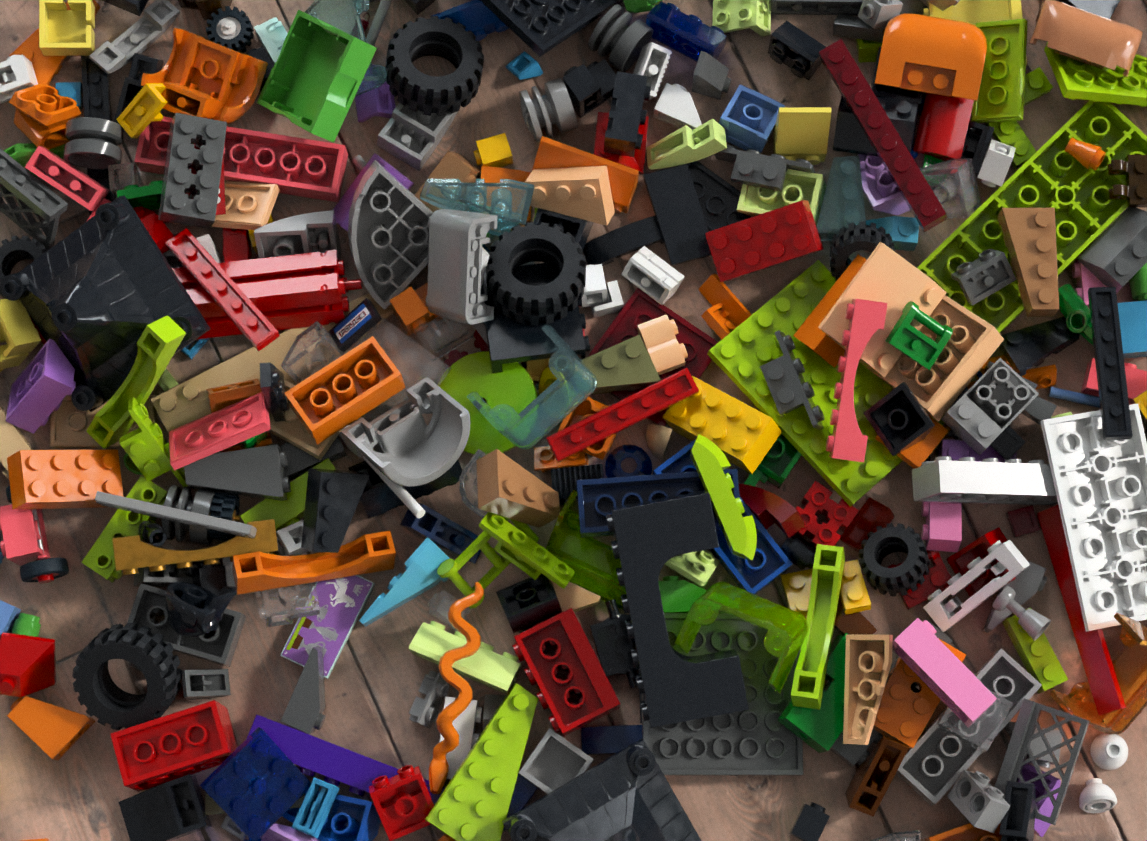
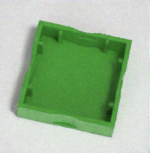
(316, 76)

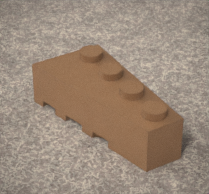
(1033, 255)

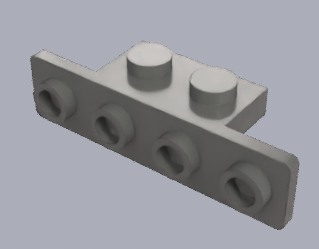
(761, 170)
(788, 384)

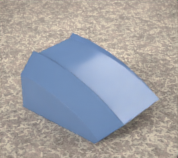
(749, 119)

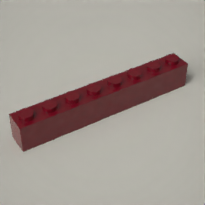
(882, 135)

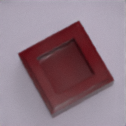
(1023, 521)

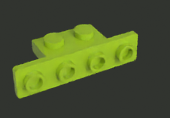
(147, 445)
(524, 551)

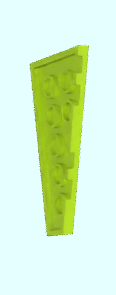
(485, 781)

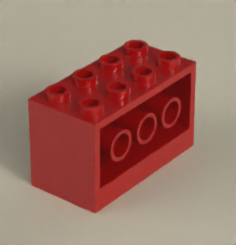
(572, 655)
(174, 745)

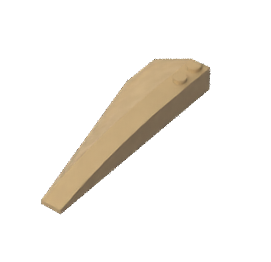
(190, 399)

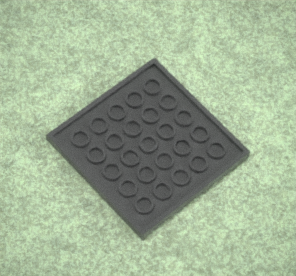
(736, 741)

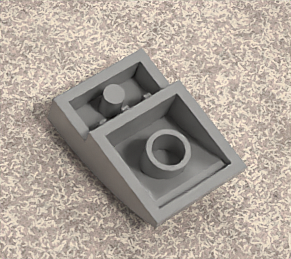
(413, 135)
(299, 235)

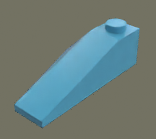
(417, 579)

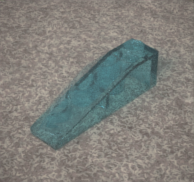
(506, 199)

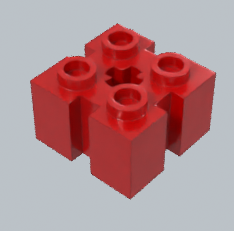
(837, 516)

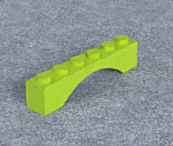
(154, 353)
(821, 615)

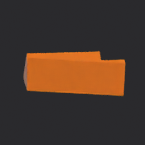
(809, 332)

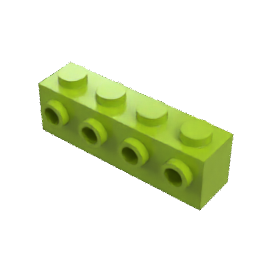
(122, 524)

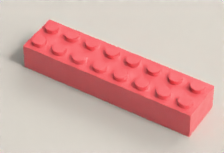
(293, 163)

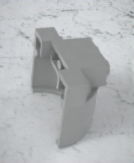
(405, 445)

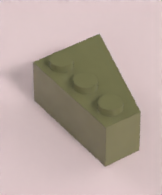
(623, 367)

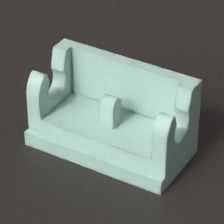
(272, 36)

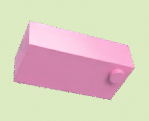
(943, 672)

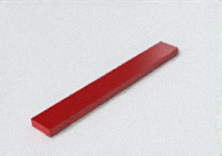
(1092, 643)

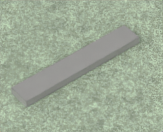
(176, 515)

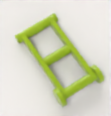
(450, 567)

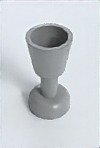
(1029, 619)

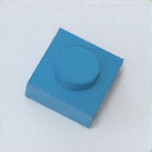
(72, 90)

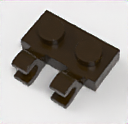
(1136, 180)

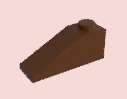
(875, 776)

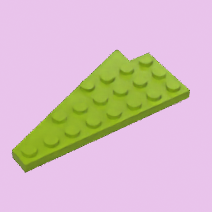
(1091, 83)

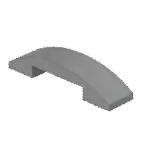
(136, 38)

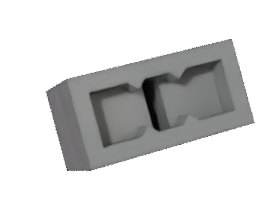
(979, 800)

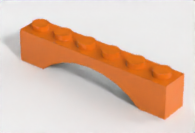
(267, 571)

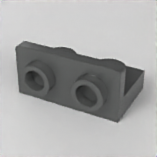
(984, 275)

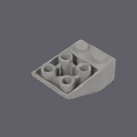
(989, 406)

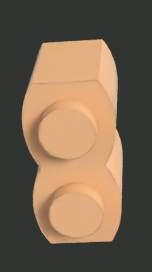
(662, 344)

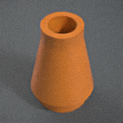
(1087, 154)

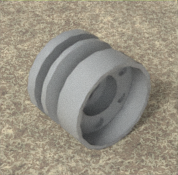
(549, 109)

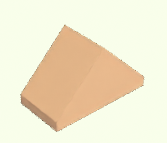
(575, 597)

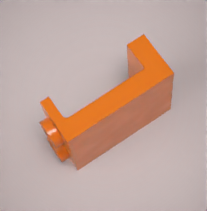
(230, 394)

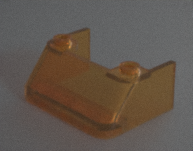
(1131, 674)

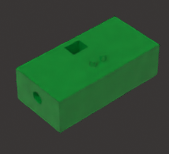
(822, 726)

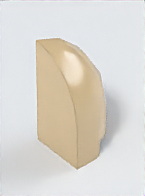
(658, 439)

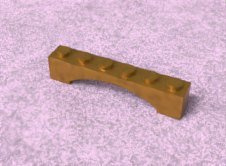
(133, 553)

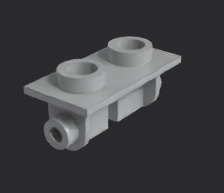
(426, 710)

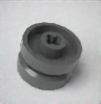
(93, 143)

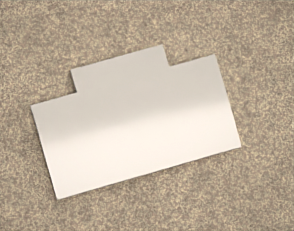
(1102, 513)

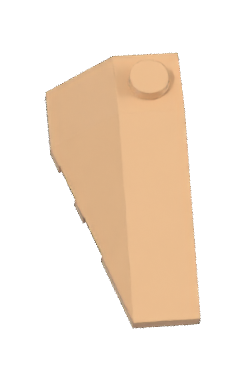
(866, 674)

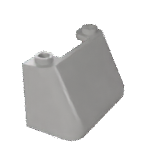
(457, 264)

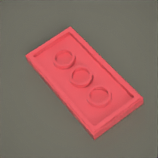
(218, 431)

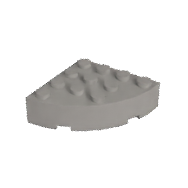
(387, 234)

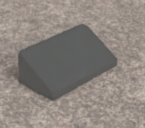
(856, 28)

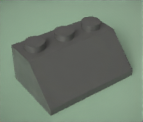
(1119, 249)

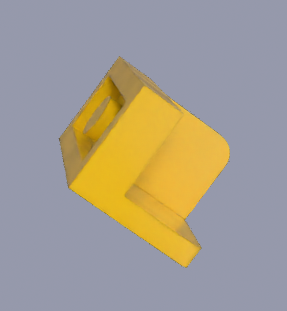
(143, 109)

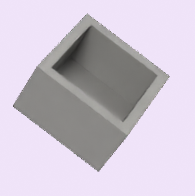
(554, 763)

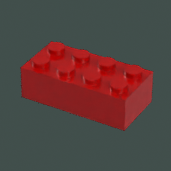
(764, 241)

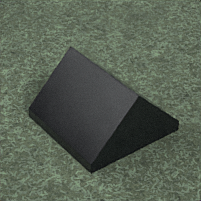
(899, 419)

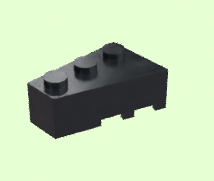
(626, 114)
(330, 507)

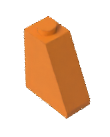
(48, 725)

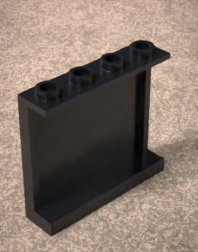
(521, 342)

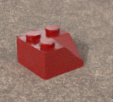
(636, 162)

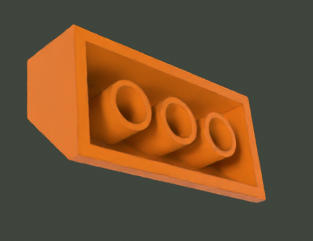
(622, 178)

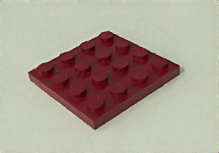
(641, 309)

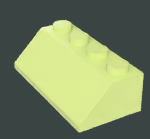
(484, 666)

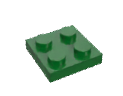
(144, 196)

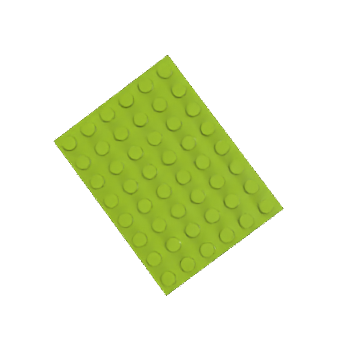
(756, 344)

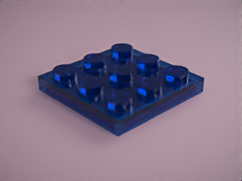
(256, 784)

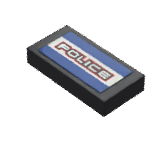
(355, 325)

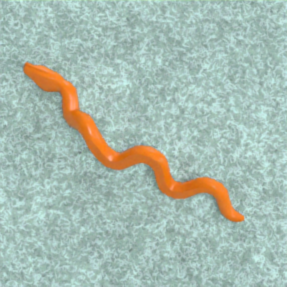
(439, 766)

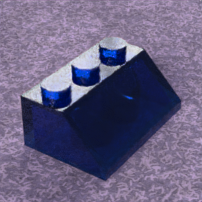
(684, 32)

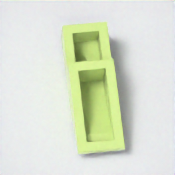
(687, 145)

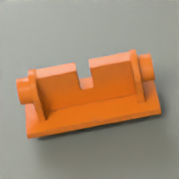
(545, 459)

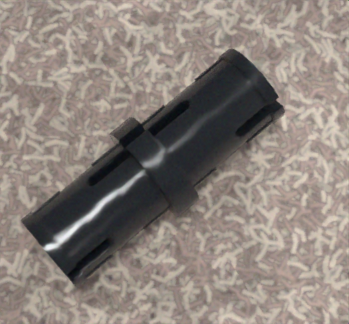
(149, 536)

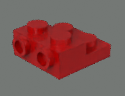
(402, 801)

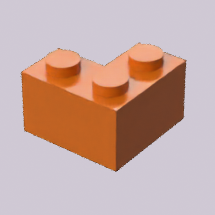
(412, 309)

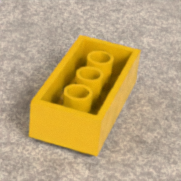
(732, 425)

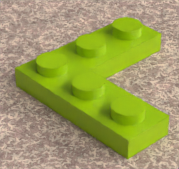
(1010, 131)

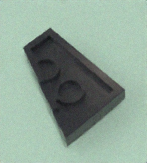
(1033, 344)
(273, 390)

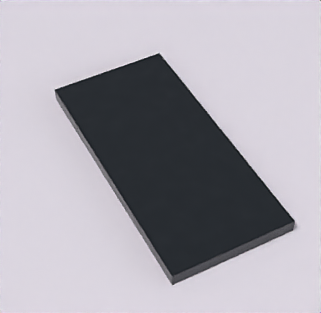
(678, 214)

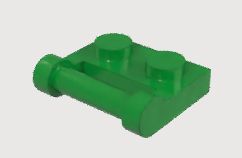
(915, 343)

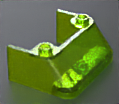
(588, 557)
(784, 626)

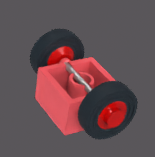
(27, 544)

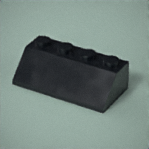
(379, 498)

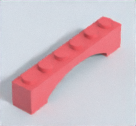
(864, 320)

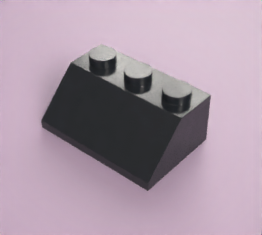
(852, 139)

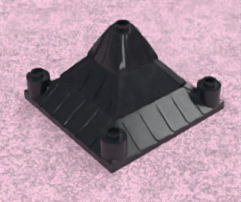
(99, 296)
(610, 802)

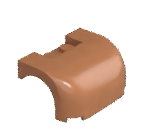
(1086, 36)

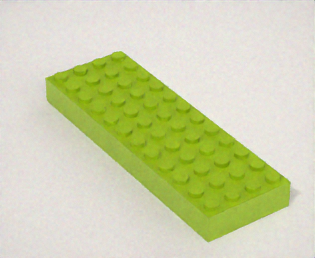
(1044, 181)

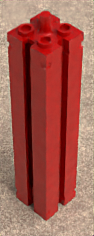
(285, 289)

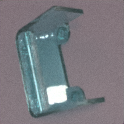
(573, 386)

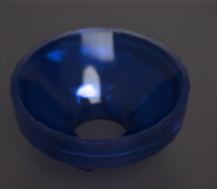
(615, 458)

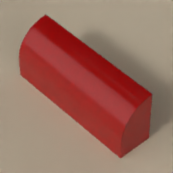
(943, 126)

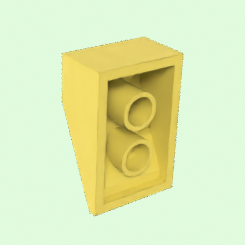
(802, 133)

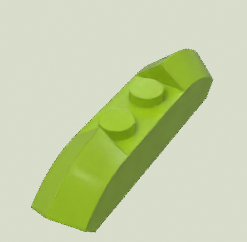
(737, 530)

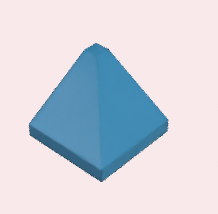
(524, 67)

